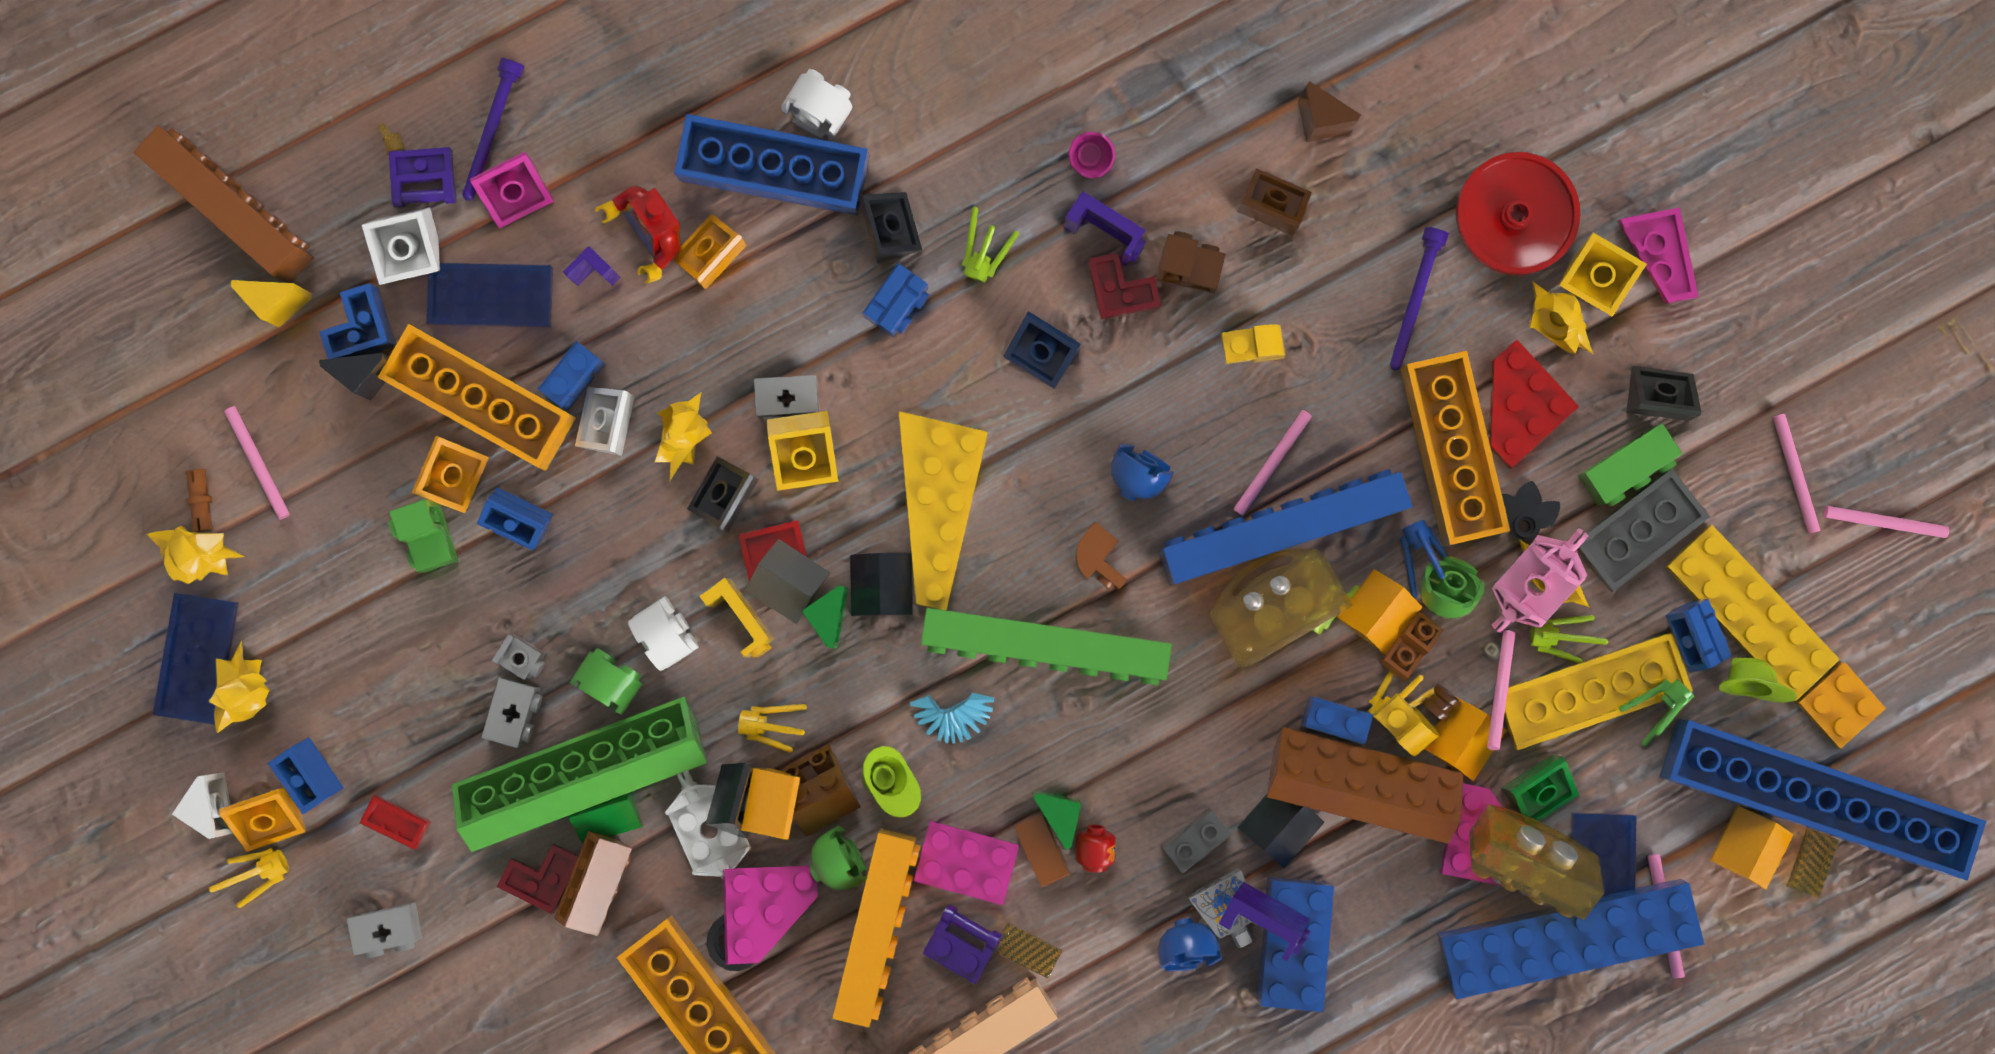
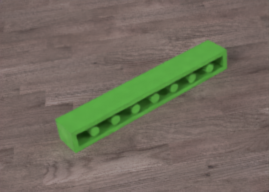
(1046, 644)

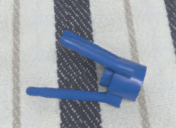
(1421, 536)

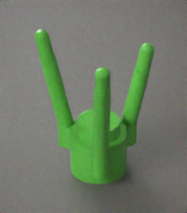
(1675, 697)

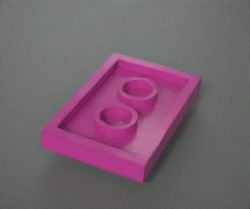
(966, 862)

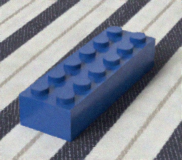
(771, 164)

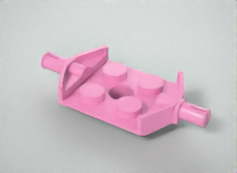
(1553, 563)

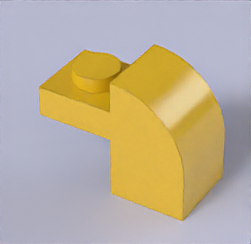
(1255, 344)
(1407, 724)

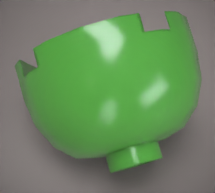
(1455, 593)
(837, 861)

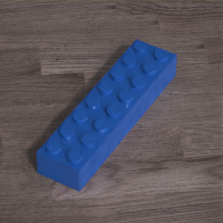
(1289, 527)
(1550, 945)

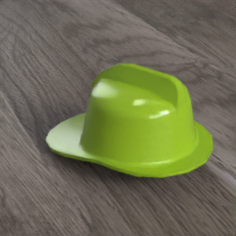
(1757, 680)
(891, 782)

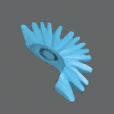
(954, 719)

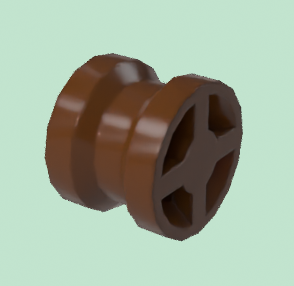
(1441, 702)

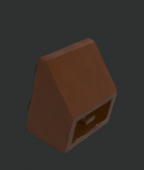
(822, 791)

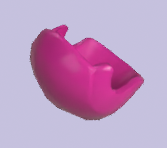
(1091, 154)

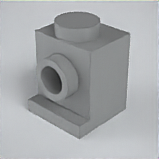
(510, 648)

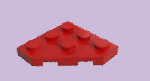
(1523, 404)

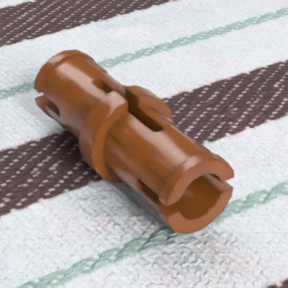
(199, 500)

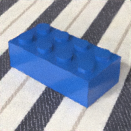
(1302, 978)

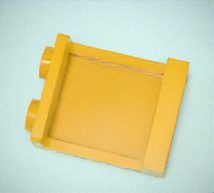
(729, 591)

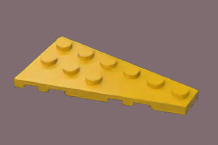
(940, 485)

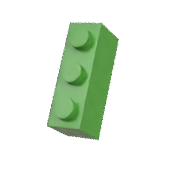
(1631, 466)

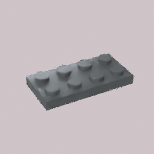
(1642, 530)

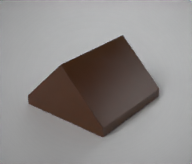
(1324, 114)
(1275, 202)

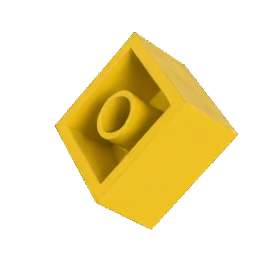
(802, 450)

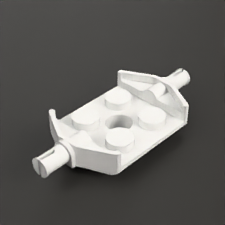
(687, 815)

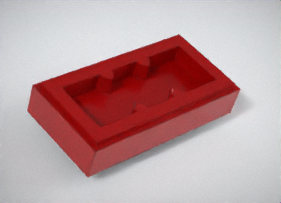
(395, 822)

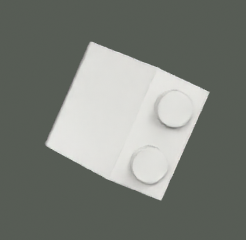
(403, 245)

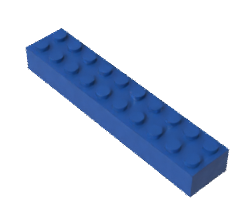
(1822, 799)

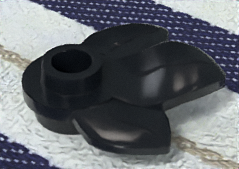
(1528, 507)

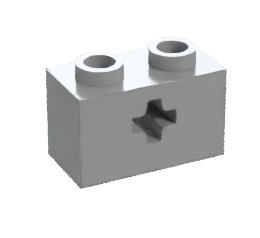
(770, 391)
(499, 723)
(366, 932)

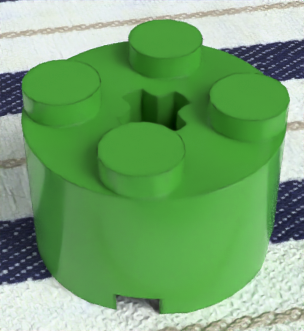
(607, 682)

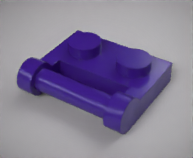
(422, 166)
(957, 953)

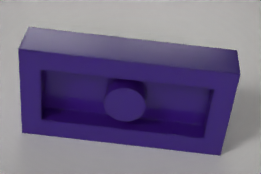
(586, 264)

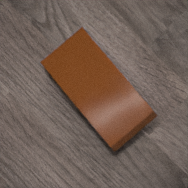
(1411, 646)
(1042, 850)

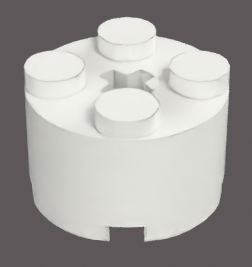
(817, 105)
(662, 634)

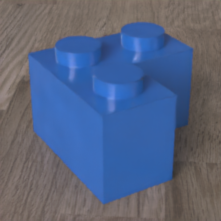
(367, 325)

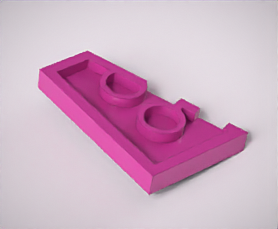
(1662, 245)

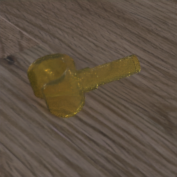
(391, 141)

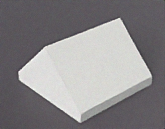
(605, 420)
(202, 804)

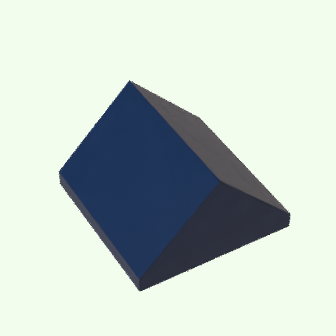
(1042, 350)

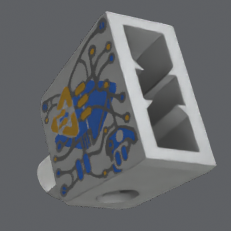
(1213, 901)

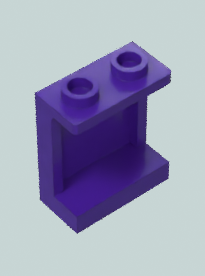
(1108, 221)
(1270, 915)

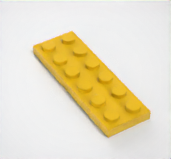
(1752, 611)
(1591, 691)

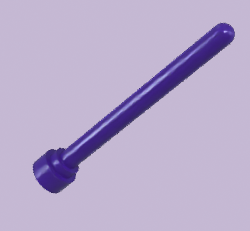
(508, 73)
(1433, 242)

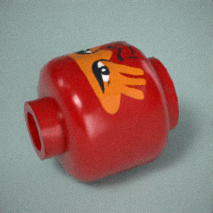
(1095, 848)

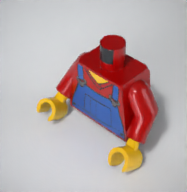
(651, 222)

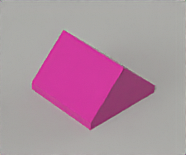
(512, 189)

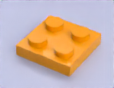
(1840, 705)

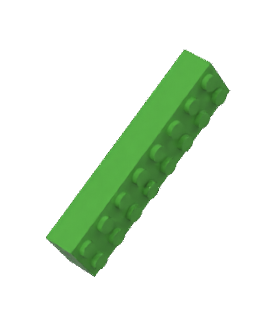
(577, 774)

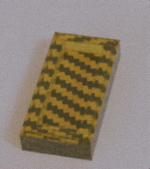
(1813, 863)
(1028, 950)

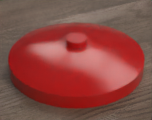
(1518, 213)

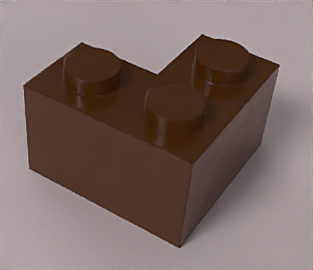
(1190, 265)

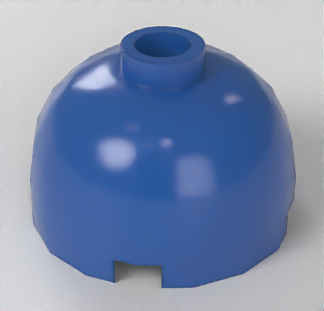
(1139, 473)
(1188, 946)

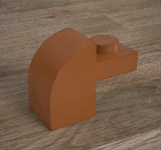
(1091, 554)

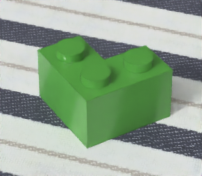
(426, 533)

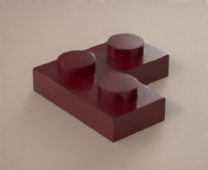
(1114, 294)
(543, 886)

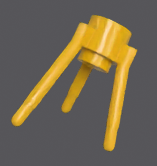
(1377, 700)
(753, 723)
(271, 866)

